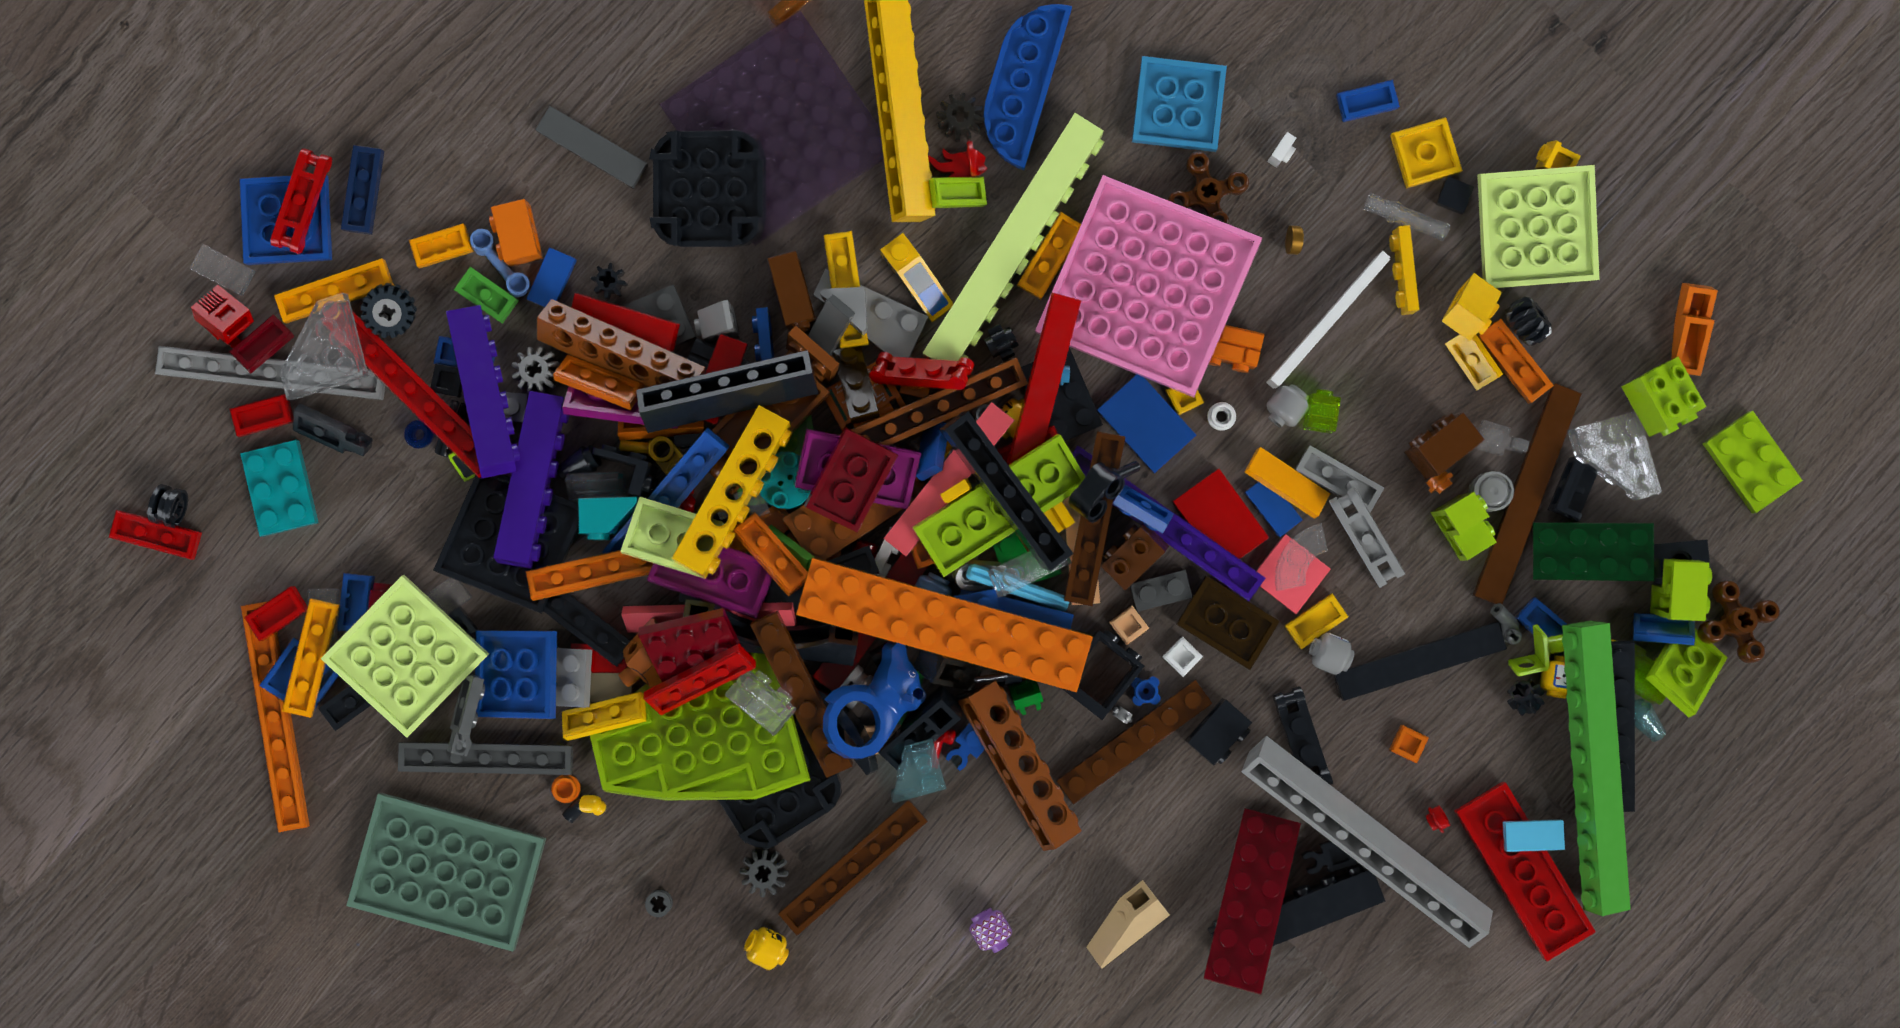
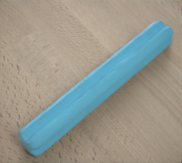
(1029, 592)

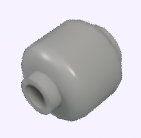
(1287, 406)
(1331, 653)

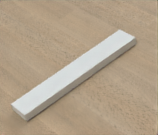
(1328, 320)

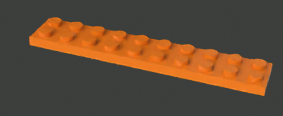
(944, 624)

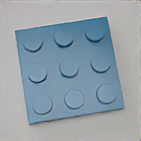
(1179, 104)

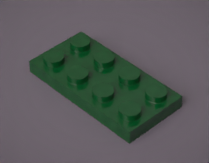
(1593, 551)

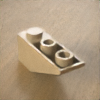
(1127, 922)

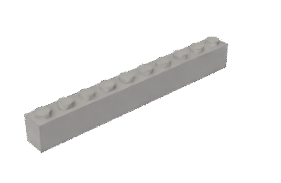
(1368, 842)

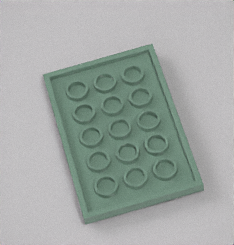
(446, 872)

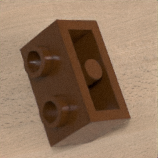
(1134, 555)

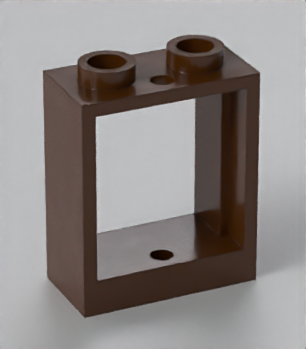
(792, 291)

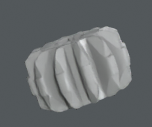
(531, 361)

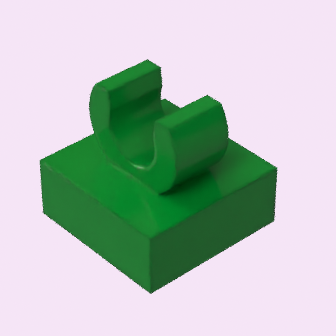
(1025, 695)

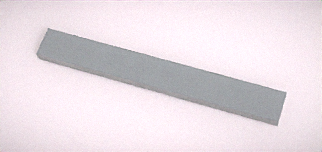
(225, 368)

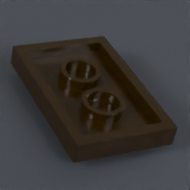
(1227, 622)

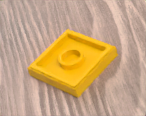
(1426, 152)

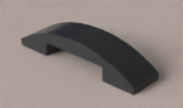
(855, 730)

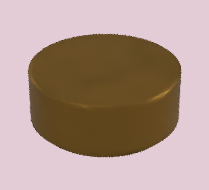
(1294, 240)

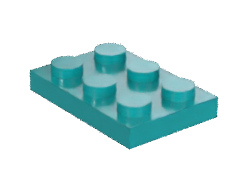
(279, 488)

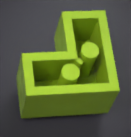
(1464, 525)
(1682, 590)

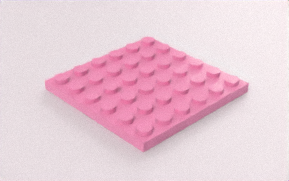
(1153, 284)

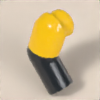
(584, 804)

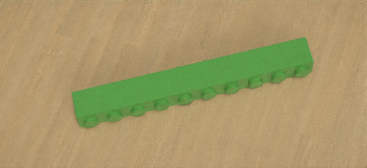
(1596, 767)

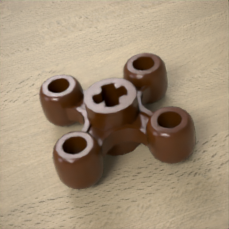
(1204, 181)
(1738, 621)

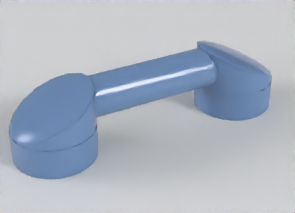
(483, 245)

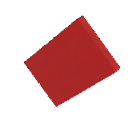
(1221, 515)

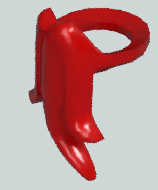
(961, 164)

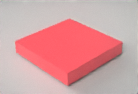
(1294, 597)

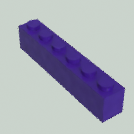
(481, 391)
(530, 485)

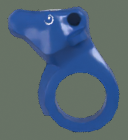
(889, 696)

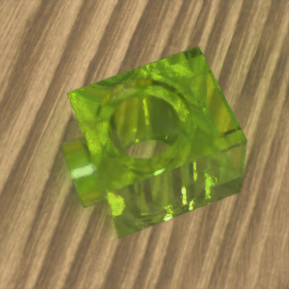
(1322, 412)

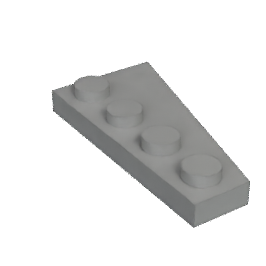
(889, 323)

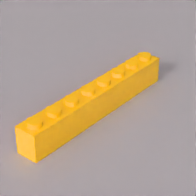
(899, 109)

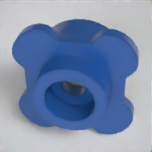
(1151, 697)

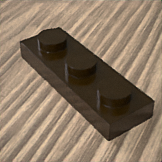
(856, 384)

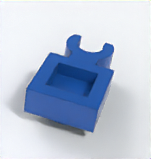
(969, 744)

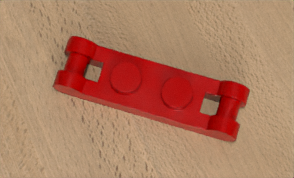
(300, 200)
(921, 372)

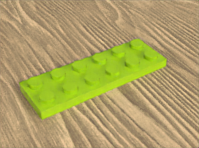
(974, 521)

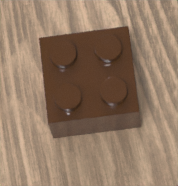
(1445, 445)

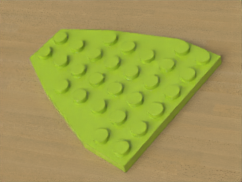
(701, 751)

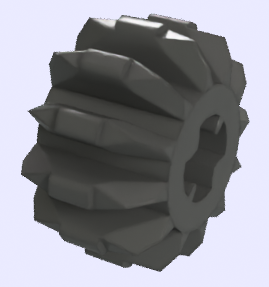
(773, 877)

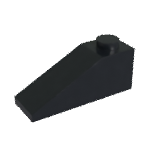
(927, 722)

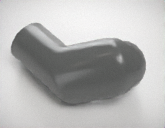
(1508, 624)

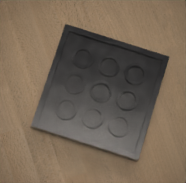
(474, 536)

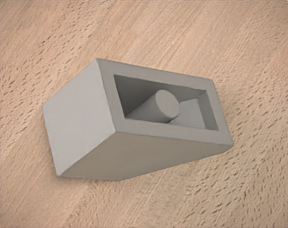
(716, 320)

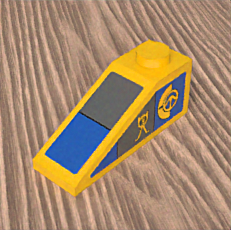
(916, 277)

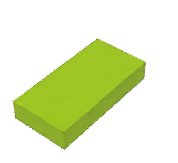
(957, 192)

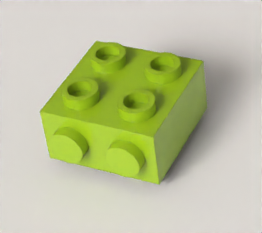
(1664, 398)

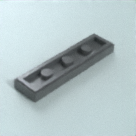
(591, 147)

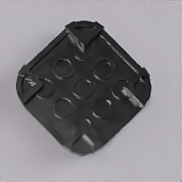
(709, 188)
(781, 814)

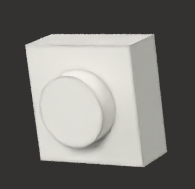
(1283, 151)

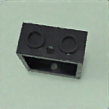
(1129, 656)

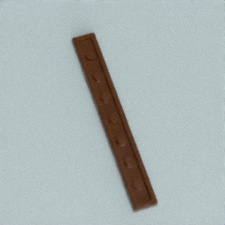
(1528, 494)

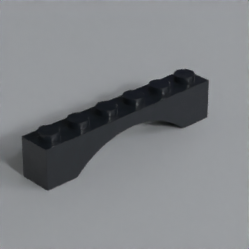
(813, 641)

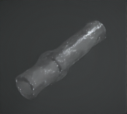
(1400, 214)

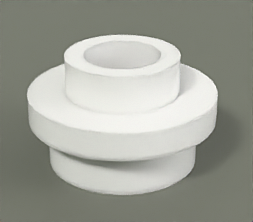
(1230, 416)

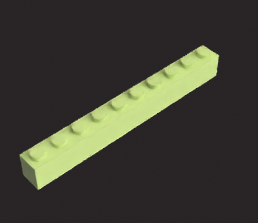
(1015, 240)

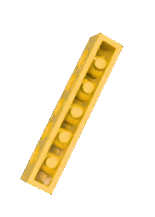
(761, 424)

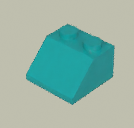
(604, 516)

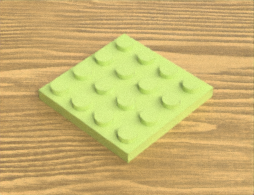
(1538, 226)
(405, 656)

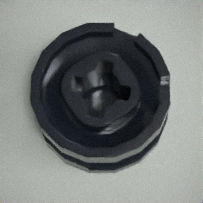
(167, 505)

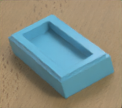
(1533, 835)

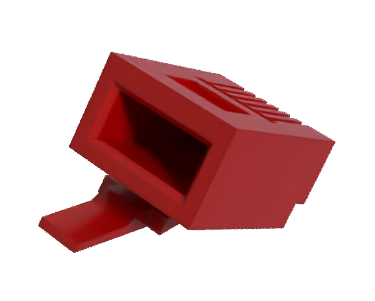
(222, 315)

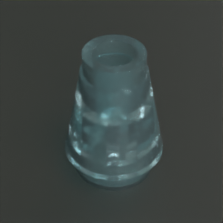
(1648, 721)

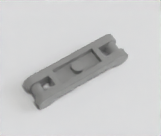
(1367, 537)

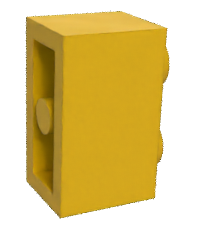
(1472, 307)

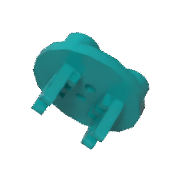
(787, 495)

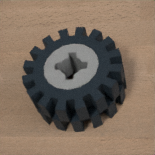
(393, 302)

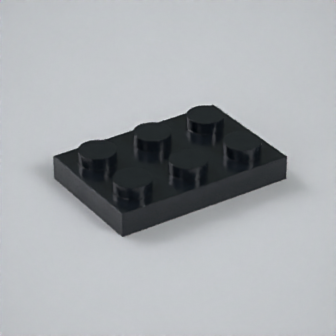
(1073, 407)

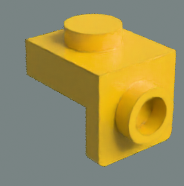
(1555, 156)

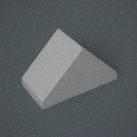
(855, 299)

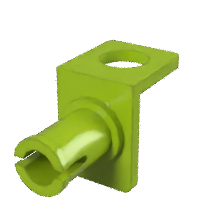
(1543, 648)

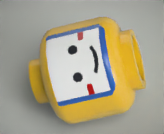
(1554, 678)

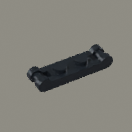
(1301, 732)

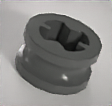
(668, 902)

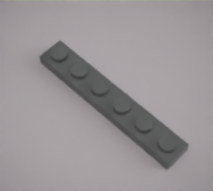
(486, 758)

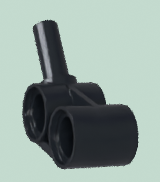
(1100, 483)

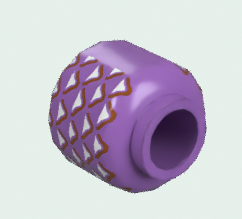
(990, 930)

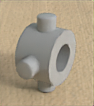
(1122, 714)

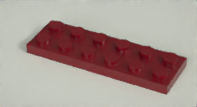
(1252, 901)

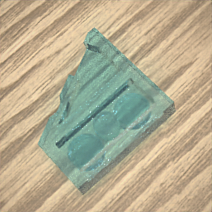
(918, 772)

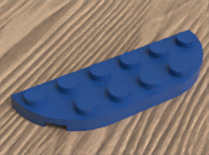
(1023, 81)

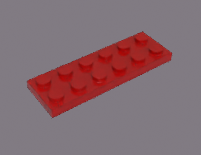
(1525, 877)

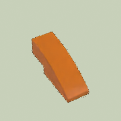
(1693, 326)

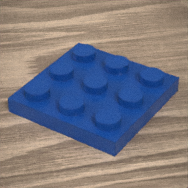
(259, 212)
(518, 674)

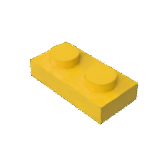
(1474, 360)

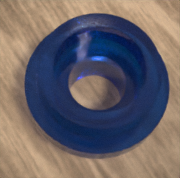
(410, 431)

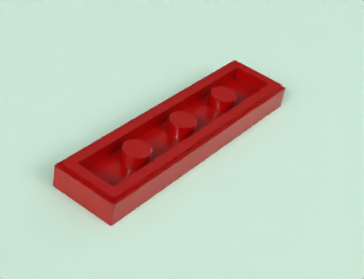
(642, 325)
(699, 679)

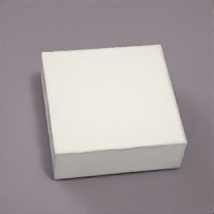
(1182, 656)

